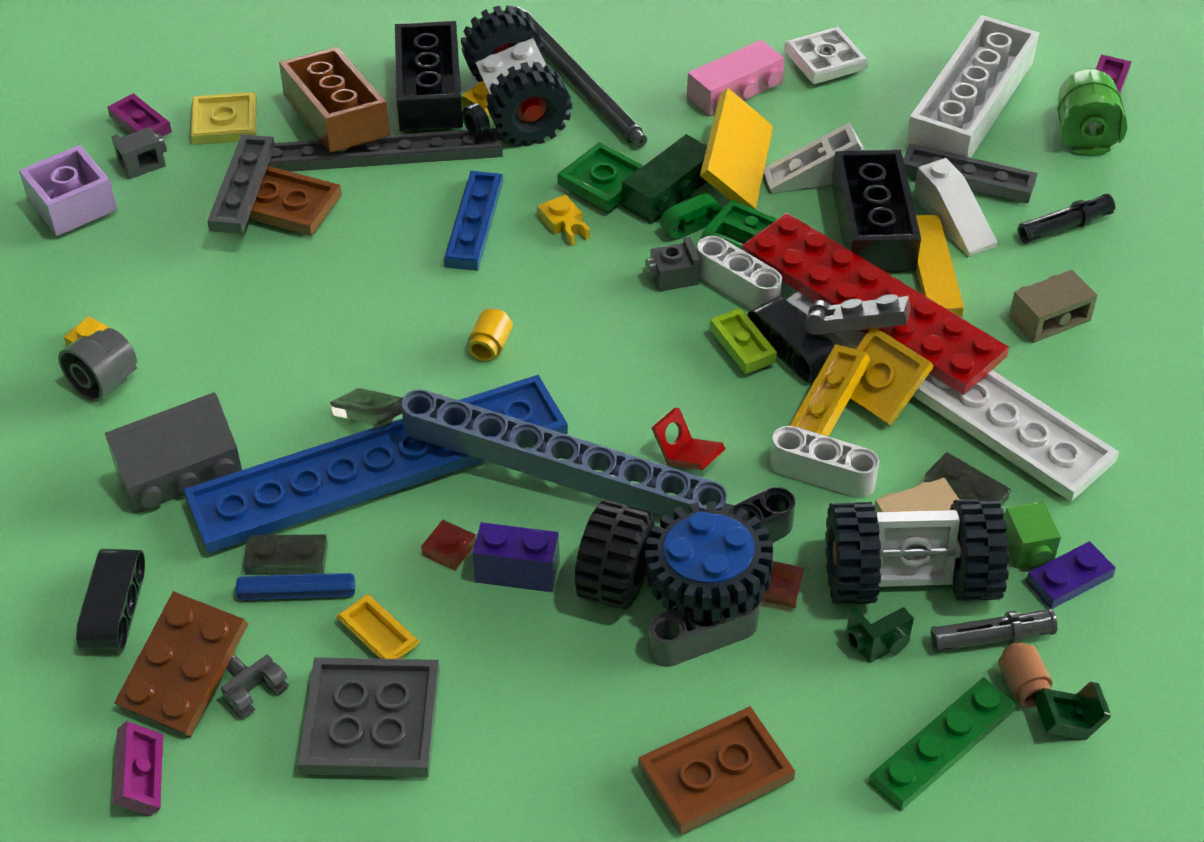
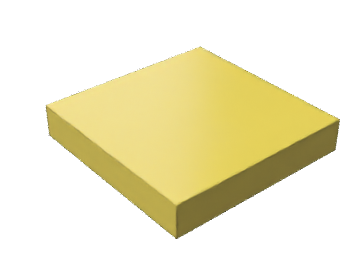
(223, 117)

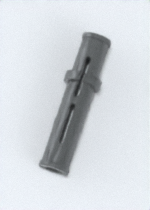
(1010, 628)

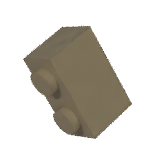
(1052, 306)

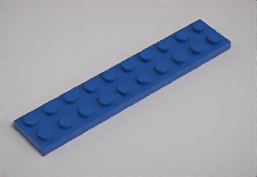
(346, 471)

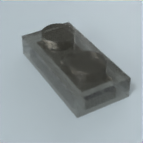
(368, 407)
(966, 480)
(285, 554)

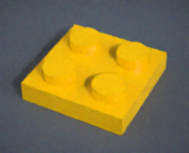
(890, 376)

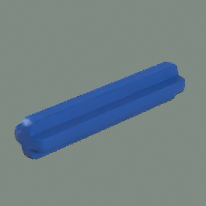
(295, 586)

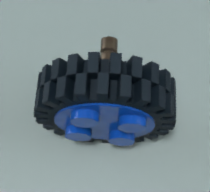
(709, 561)

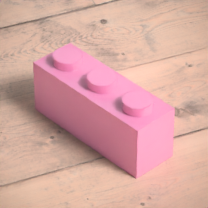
(743, 72)

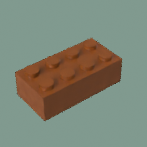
(334, 99)

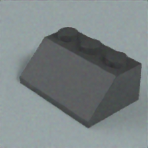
(173, 452)

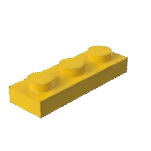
(831, 390)

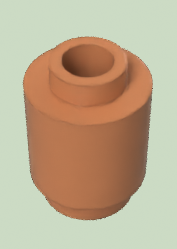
(1024, 672)

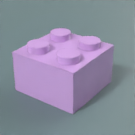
(68, 190)

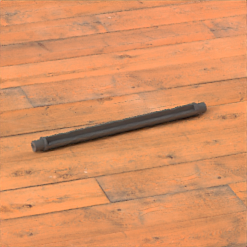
(589, 87)

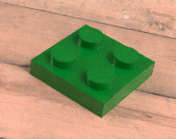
(599, 175)

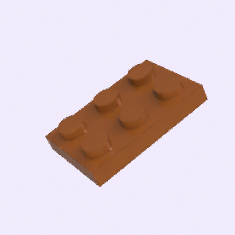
(294, 201)
(181, 663)
(716, 769)

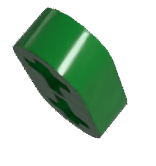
(690, 216)

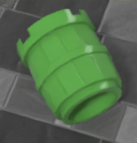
(1091, 112)

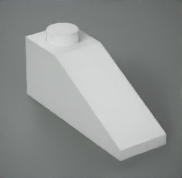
(813, 163)
(946, 192)

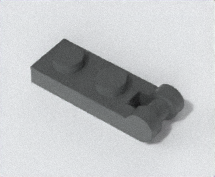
(857, 314)

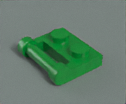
(738, 222)

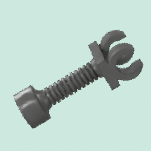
(246, 678)

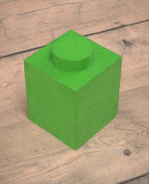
(1031, 534)

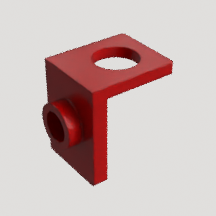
(685, 450)

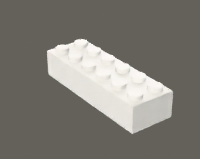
(973, 87)

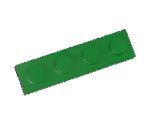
(941, 743)

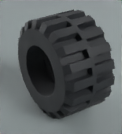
(612, 554)

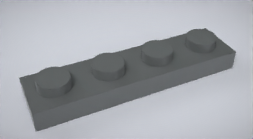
(980, 175)
(241, 184)

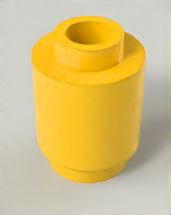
(489, 334)

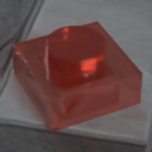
(448, 545)
(784, 585)

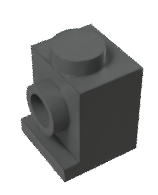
(140, 152)
(674, 265)

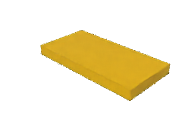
(737, 150)

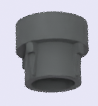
(98, 363)

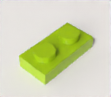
(743, 340)

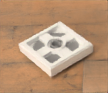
(826, 55)

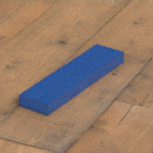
(473, 221)

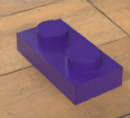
(1070, 575)

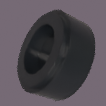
(475, 120)

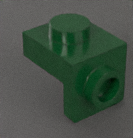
(881, 637)
(1071, 713)

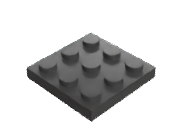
(369, 717)

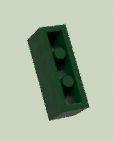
(665, 180)

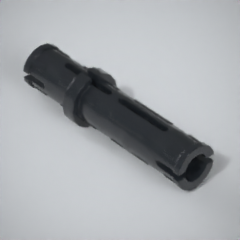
(1078, 214)

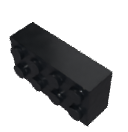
(428, 76)
(876, 208)

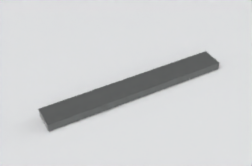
(388, 151)

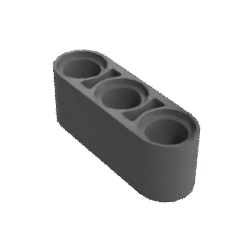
(695, 638)

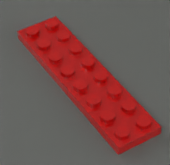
(835, 274)

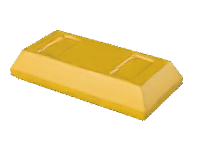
(378, 629)

